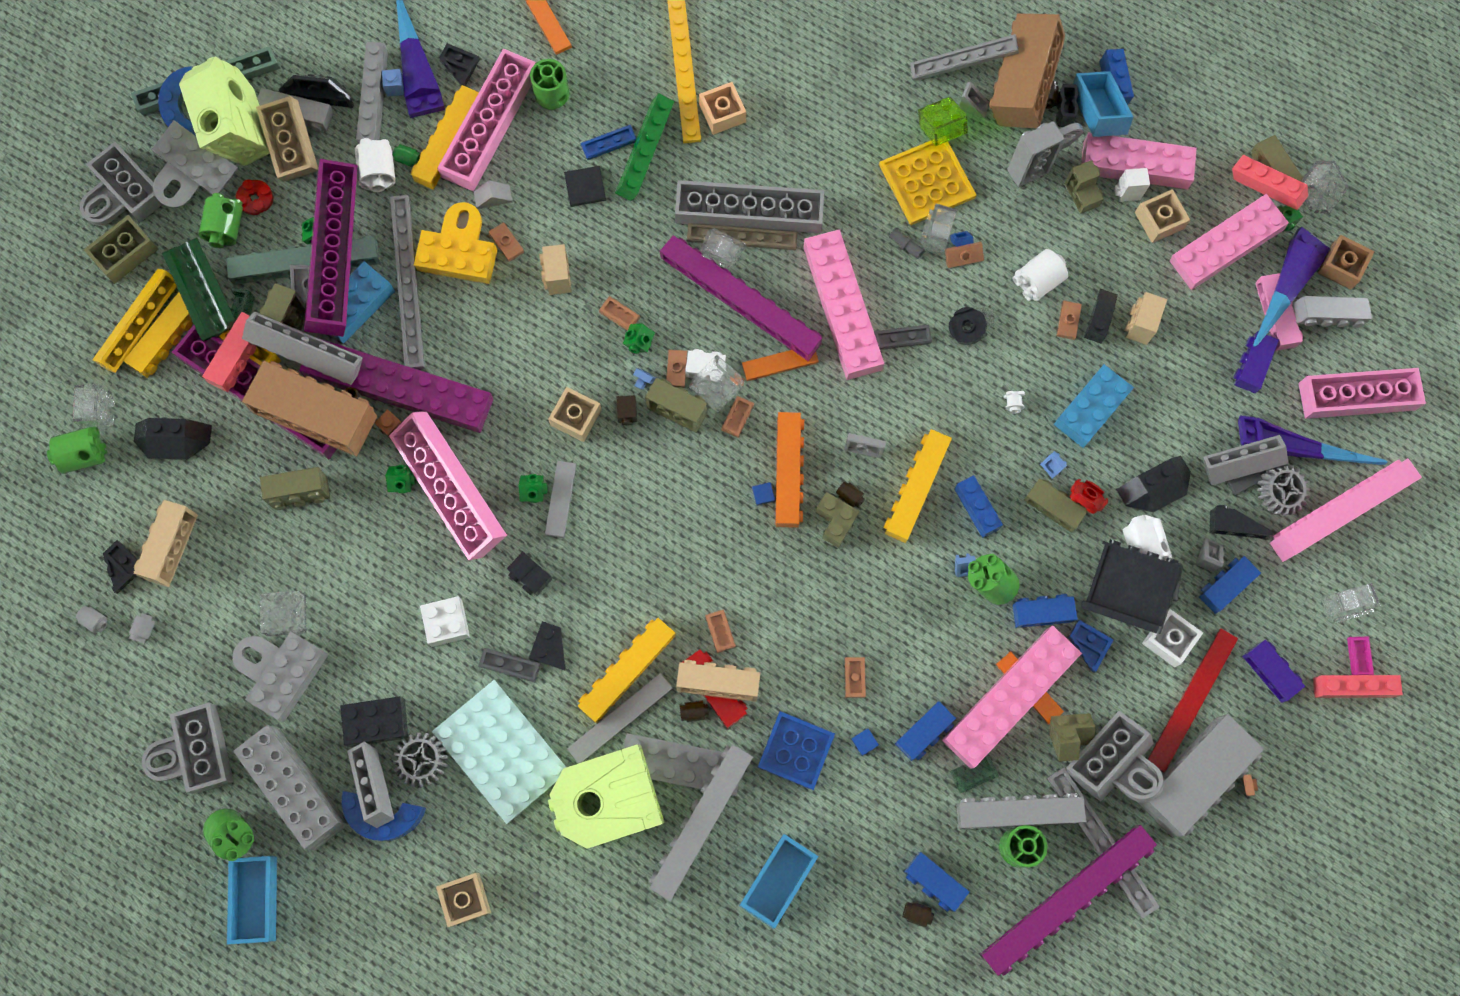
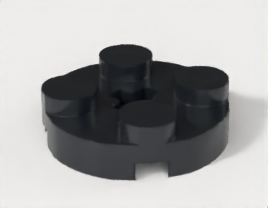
(966, 336)

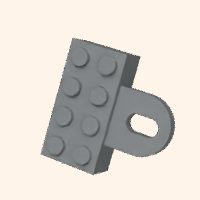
(1039, 149)
(189, 166)
(121, 186)
(280, 674)
(195, 749)
(1115, 760)

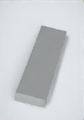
(560, 499)

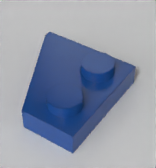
(1090, 643)

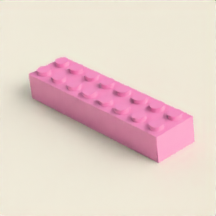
(487, 120)
(843, 305)
(447, 485)
(1344, 508)
(1011, 697)

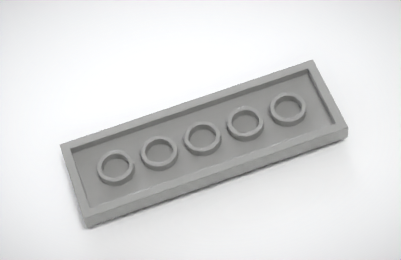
(677, 762)

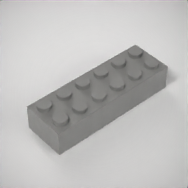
(1015, 813)

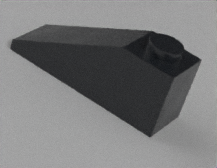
(1101, 316)
(1234, 523)

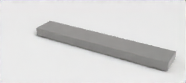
(964, 57)
(619, 718)

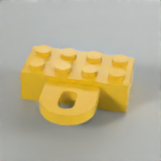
(455, 250)

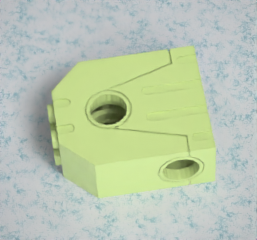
(224, 111)
(625, 796)

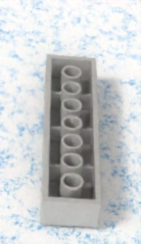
(749, 206)

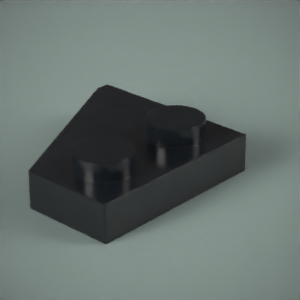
(459, 63)
(119, 565)
(549, 646)

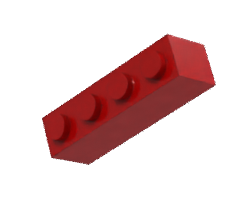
(727, 709)

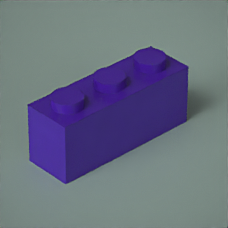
(1255, 363)
(1274, 671)

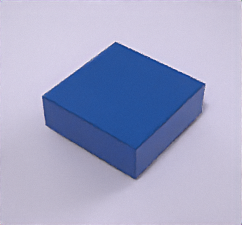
(961, 238)
(763, 493)
(865, 742)

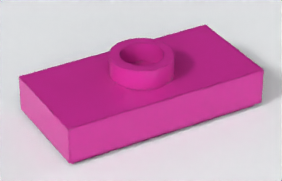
(1360, 655)

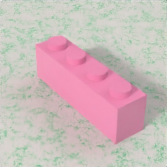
(1286, 327)

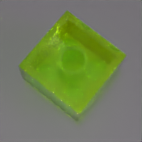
(943, 121)

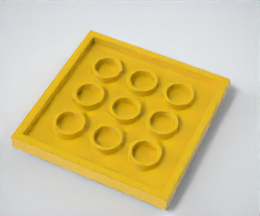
(927, 178)

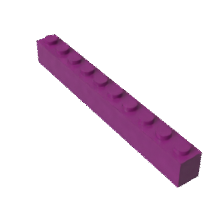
(741, 298)
(1069, 899)

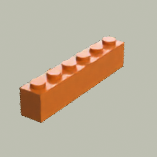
(788, 469)

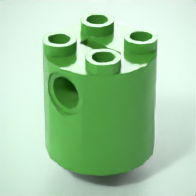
(549, 84)
(220, 221)
(76, 450)
(993, 579)
(228, 834)
(1023, 846)

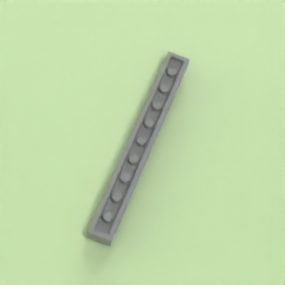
(407, 282)

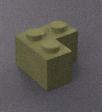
(1083, 187)
(840, 517)
(1070, 733)

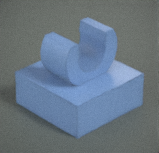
(643, 378)
(1053, 464)
(961, 565)

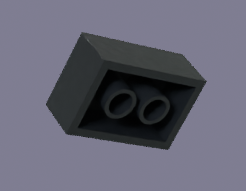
(374, 721)

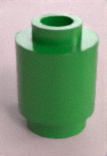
(406, 155)

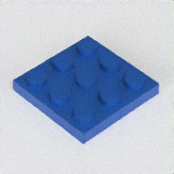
(796, 750)

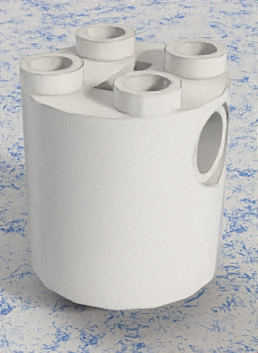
(375, 164)
(1041, 274)
(1148, 535)

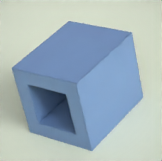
(393, 82)

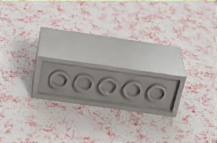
(1203, 775)
(291, 788)

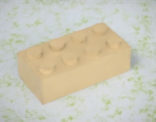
(287, 138)
(165, 543)
(718, 681)

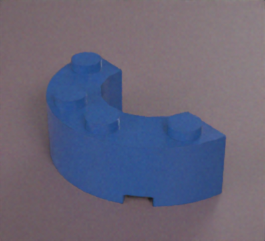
(171, 100)
(403, 823)

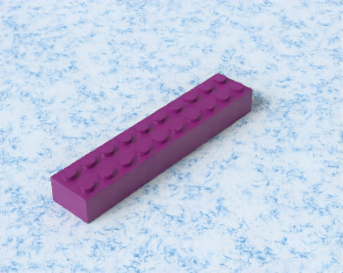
(331, 248)
(198, 356)
(414, 391)

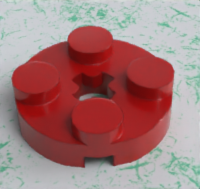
(252, 187)
(1088, 495)

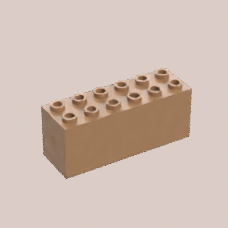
(1028, 76)
(310, 407)

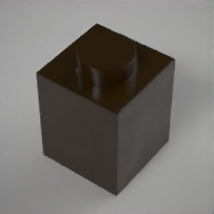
(626, 409)

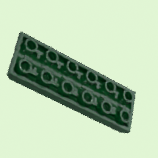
(199, 289)

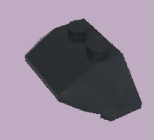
(318, 89)
(171, 437)
(1157, 486)

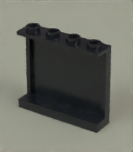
(1133, 586)

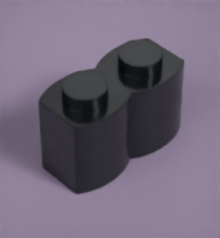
(1067, 105)
(528, 573)

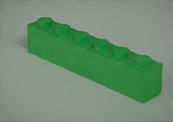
(644, 147)

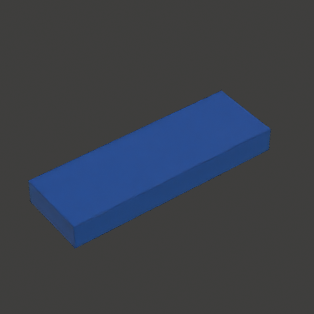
(608, 142)

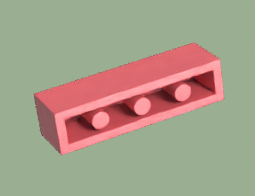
(1270, 182)
(230, 357)
(1357, 686)

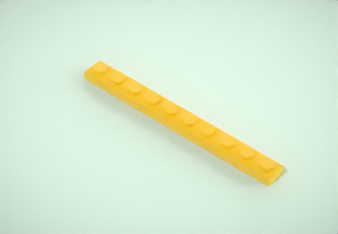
(684, 71)

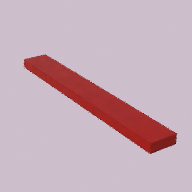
(1192, 699)

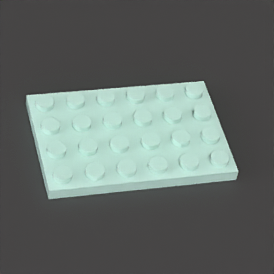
(500, 751)

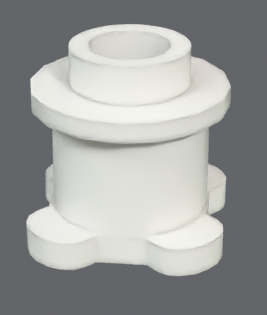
(1014, 401)

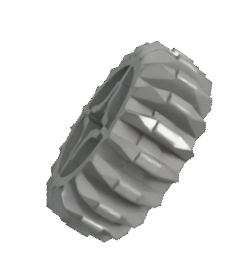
(1292, 484)
(416, 767)

